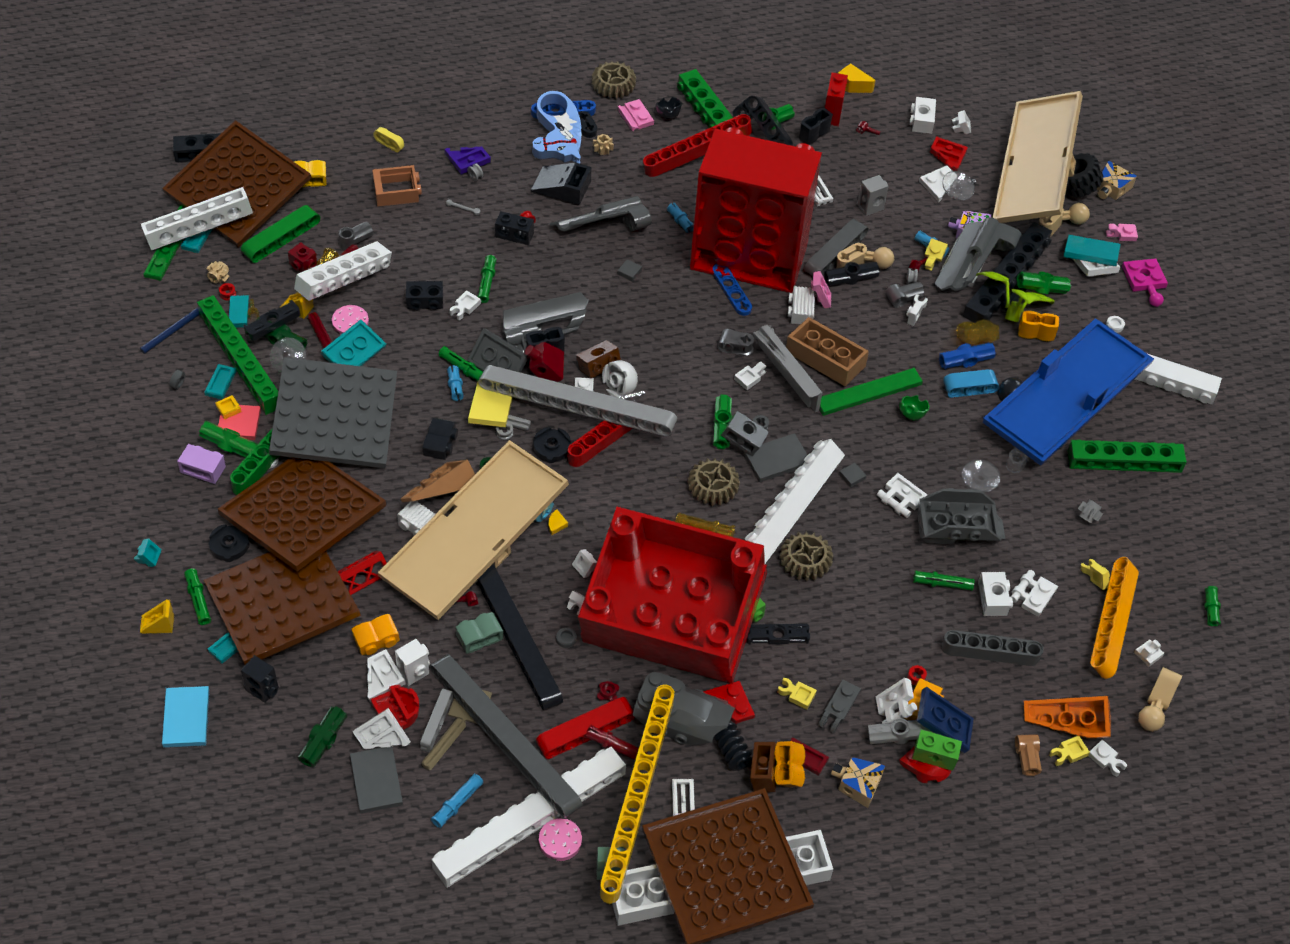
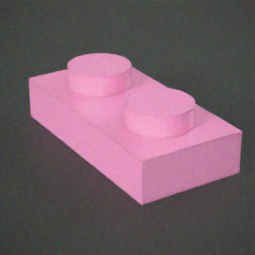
(823, 293)

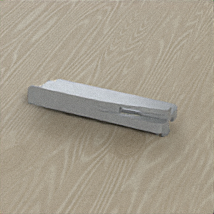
(789, 367)

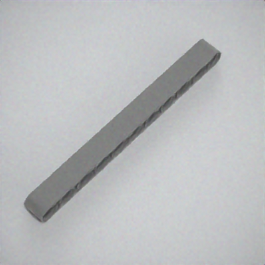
(578, 400)

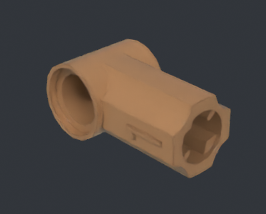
(1028, 750)

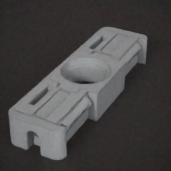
(437, 718)

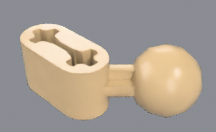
(1077, 214)
(859, 254)
(1152, 716)

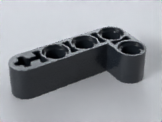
(768, 124)

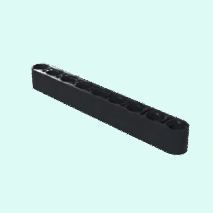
(519, 639)

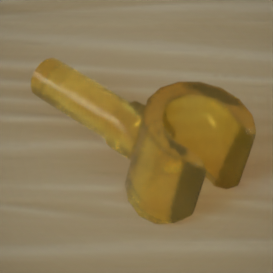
(252, 310)

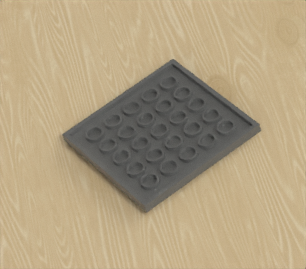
(333, 412)

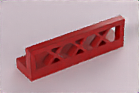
(360, 566)

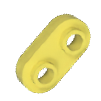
(389, 139)

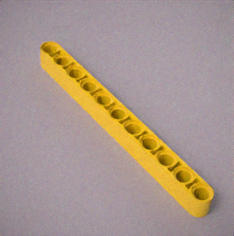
(634, 799)

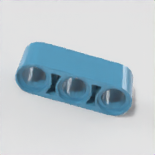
(971, 383)

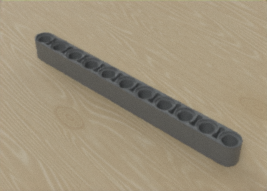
(506, 736)

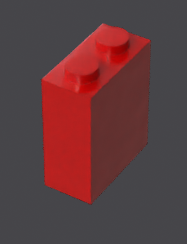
(836, 96)

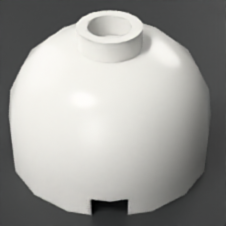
(620, 375)

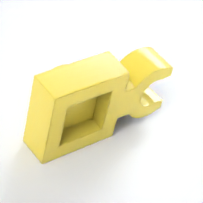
(800, 694)
(1071, 749)

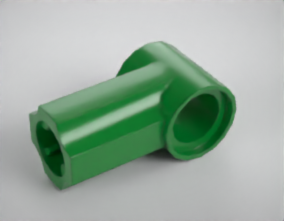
(782, 113)

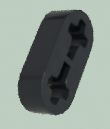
(589, 123)

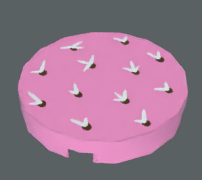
(347, 317)
(560, 839)

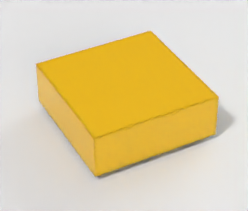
(228, 407)

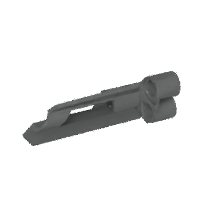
(632, 209)
(974, 238)
(530, 317)

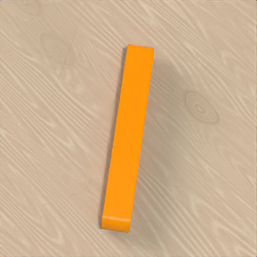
(1114, 618)

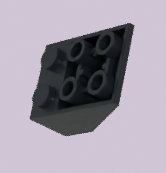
(564, 182)

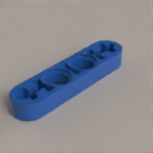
(583, 104)
(735, 288)

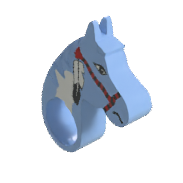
(564, 131)

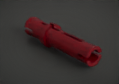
(608, 740)

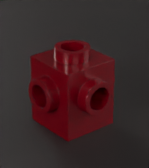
(302, 257)

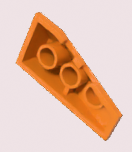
(1078, 716)

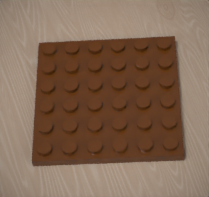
(238, 161)
(301, 509)
(276, 607)
(727, 867)

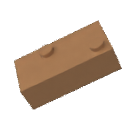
(827, 351)

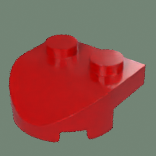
(401, 702)
(923, 771)

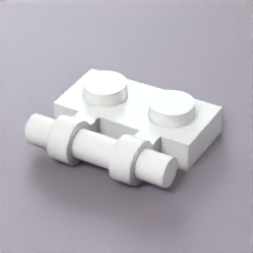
(905, 491)
(1038, 597)
(896, 697)

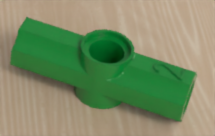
(1043, 282)
(722, 417)
(226, 439)

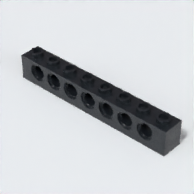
(1021, 258)

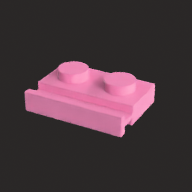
(635, 115)

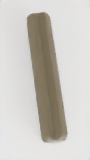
(443, 744)

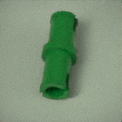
(1212, 606)

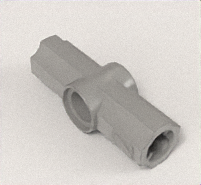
(887, 732)

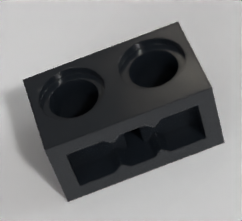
(514, 228)
(424, 295)
(260, 679)

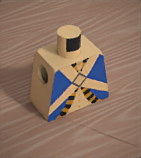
(1115, 181)
(859, 779)

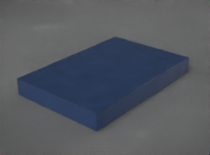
(944, 718)

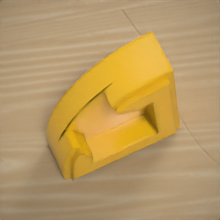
(557, 522)

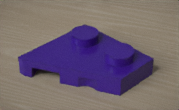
(467, 157)

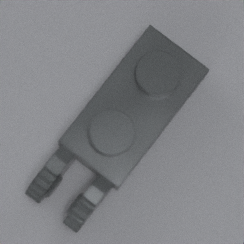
(840, 704)

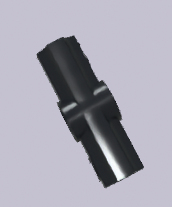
(851, 273)

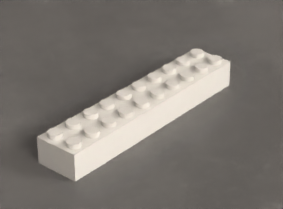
(645, 896)

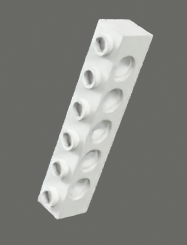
(197, 218)
(342, 270)

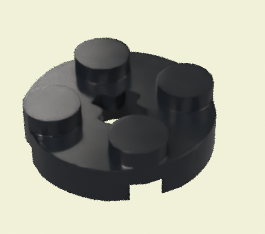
(549, 453)
(228, 552)

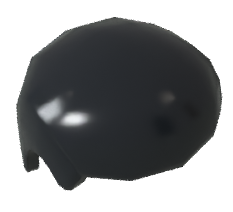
(668, 109)
(1008, 386)

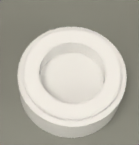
(1115, 323)

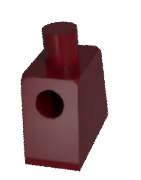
(546, 361)

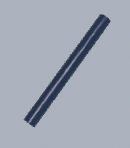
(169, 331)

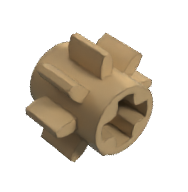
(603, 144)
(217, 272)

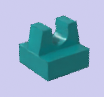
(148, 553)

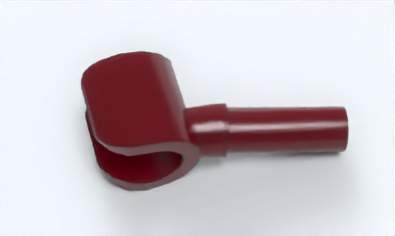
(863, 126)
(917, 264)
(470, 597)

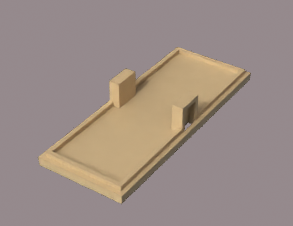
(1040, 157)
(485, 521)

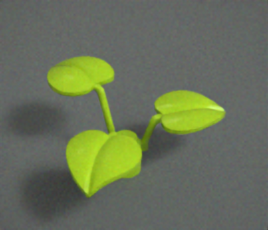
(1016, 308)

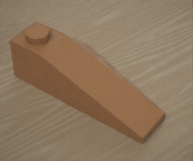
(443, 480)

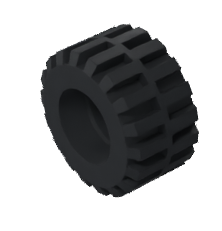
(1086, 176)

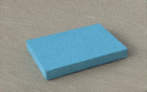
(185, 716)

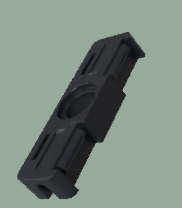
(262, 326)
(792, 633)

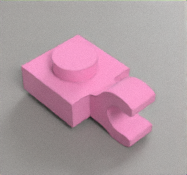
(1124, 232)

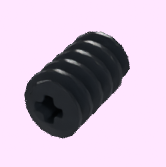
(733, 748)

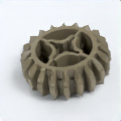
(613, 80)
(713, 481)
(803, 560)

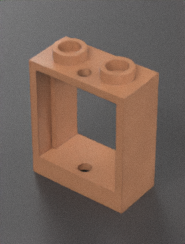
(392, 175)

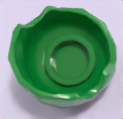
(913, 408)

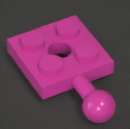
(1138, 281)

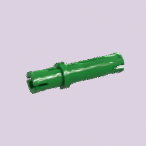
(488, 273)
(468, 369)
(920, 577)
(196, 589)

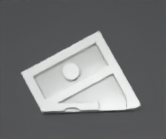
(933, 182)
(1092, 269)
(382, 674)
(381, 732)

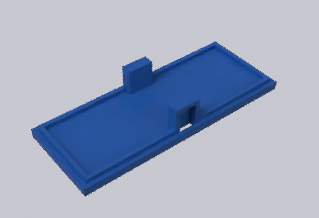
(1064, 391)

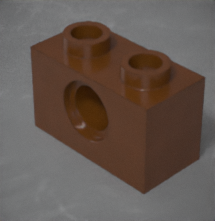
(593, 360)
(763, 766)

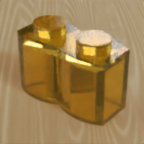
(980, 331)

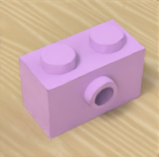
(201, 463)

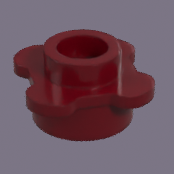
(607, 686)

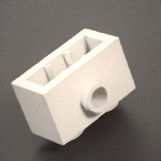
(412, 661)

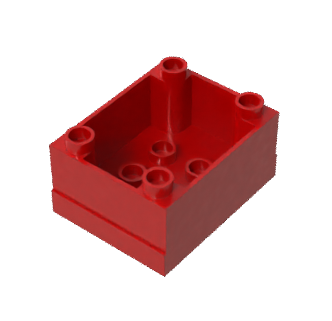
(754, 208)
(673, 594)

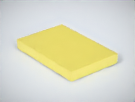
(489, 408)

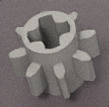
(1090, 511)

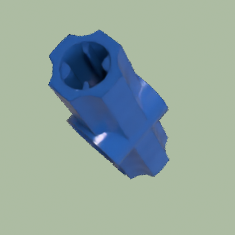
(967, 355)

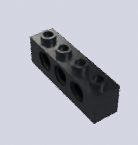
(189, 146)

